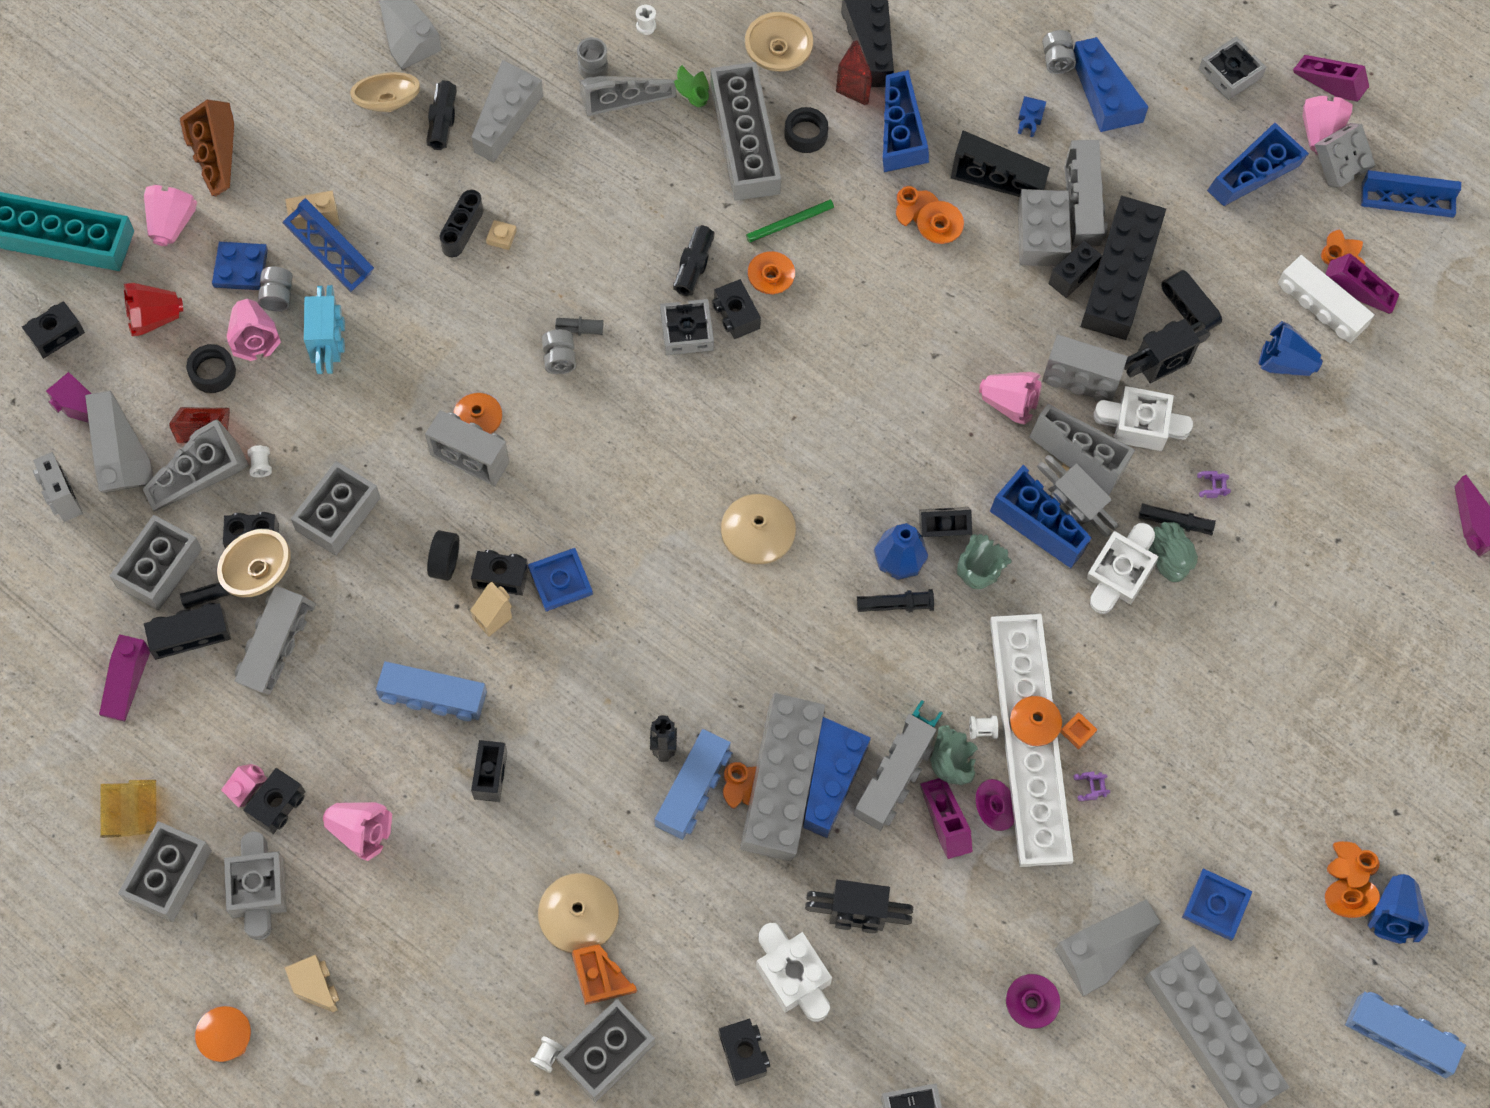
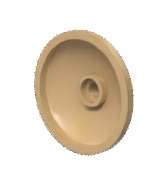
(778, 32)
(385, 91)
(757, 542)
(253, 563)
(583, 929)

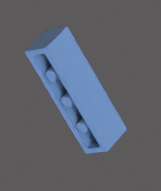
(431, 691)
(692, 785)
(1405, 1034)

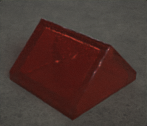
(854, 75)
(190, 419)

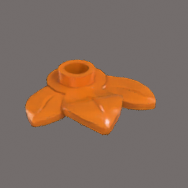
(909, 209)
(1339, 246)
(738, 789)
(1350, 865)

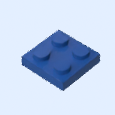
(239, 265)
(560, 579)
(1217, 904)

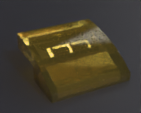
(127, 808)

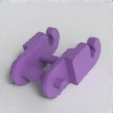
(1214, 476)
(1090, 776)

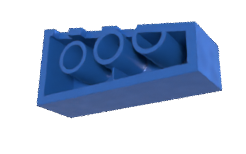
(1107, 89)
(903, 129)
(1259, 164)
(1039, 518)
(835, 768)

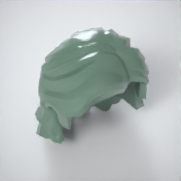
(1174, 551)
(982, 562)
(951, 756)

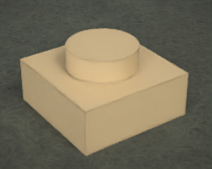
(501, 235)

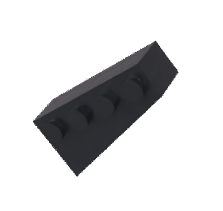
(870, 25)
(996, 167)

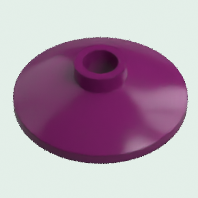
(995, 805)
(1036, 988)

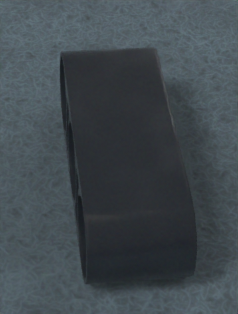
(461, 233)
(1191, 300)

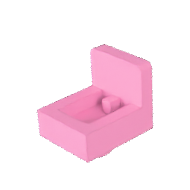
(244, 784)

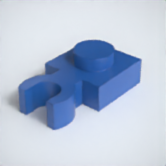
(1031, 114)

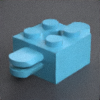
(323, 329)

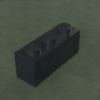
(187, 630)

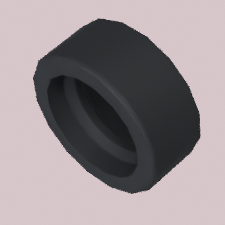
(806, 145)
(204, 353)
(443, 555)

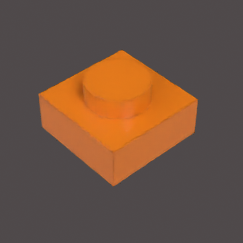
(1078, 730)

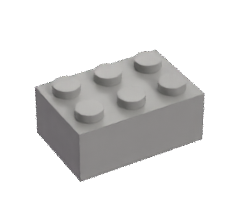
(1043, 227)
(1084, 368)
(467, 447)
(335, 508)
(156, 562)
(165, 871)
(605, 1050)

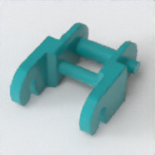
(916, 713)

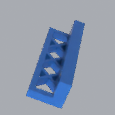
(1409, 188)
(334, 239)

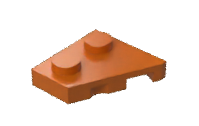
(599, 976)

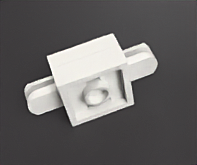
(1143, 408)
(1122, 568)
(793, 972)

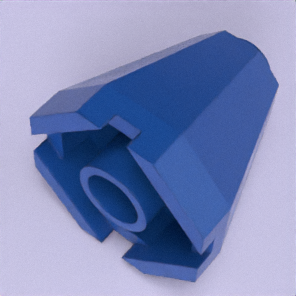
(1289, 353)
(901, 551)
(1400, 911)

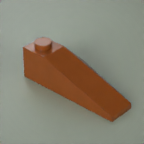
(211, 136)

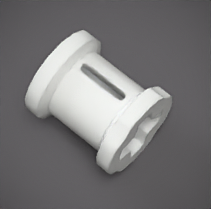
(645, 15)
(259, 461)
(983, 727)
(546, 1054)

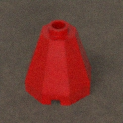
(150, 307)

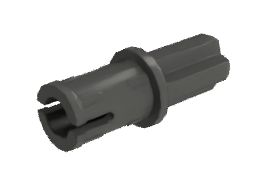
(580, 325)

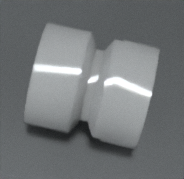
(1059, 52)
(592, 58)
(275, 289)
(558, 351)

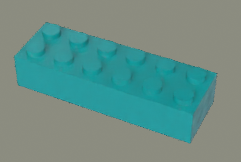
(64, 231)

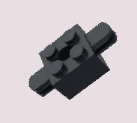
(1166, 350)
(859, 906)

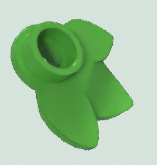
(692, 87)

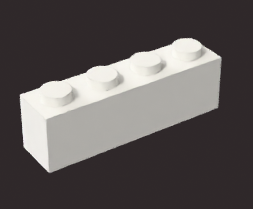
(1325, 299)

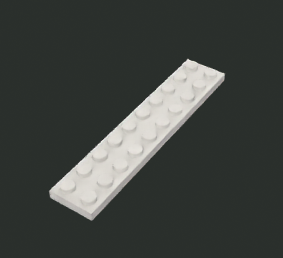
(1032, 770)

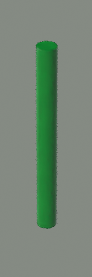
(789, 221)

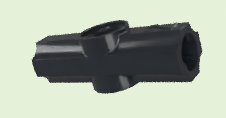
(441, 115)
(694, 260)
(663, 738)

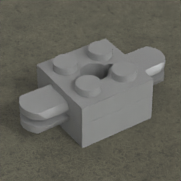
(1078, 494)
(255, 885)

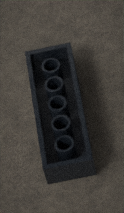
(1123, 268)

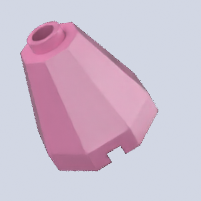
(1324, 117)
(167, 213)
(251, 331)
(1012, 394)
(359, 826)

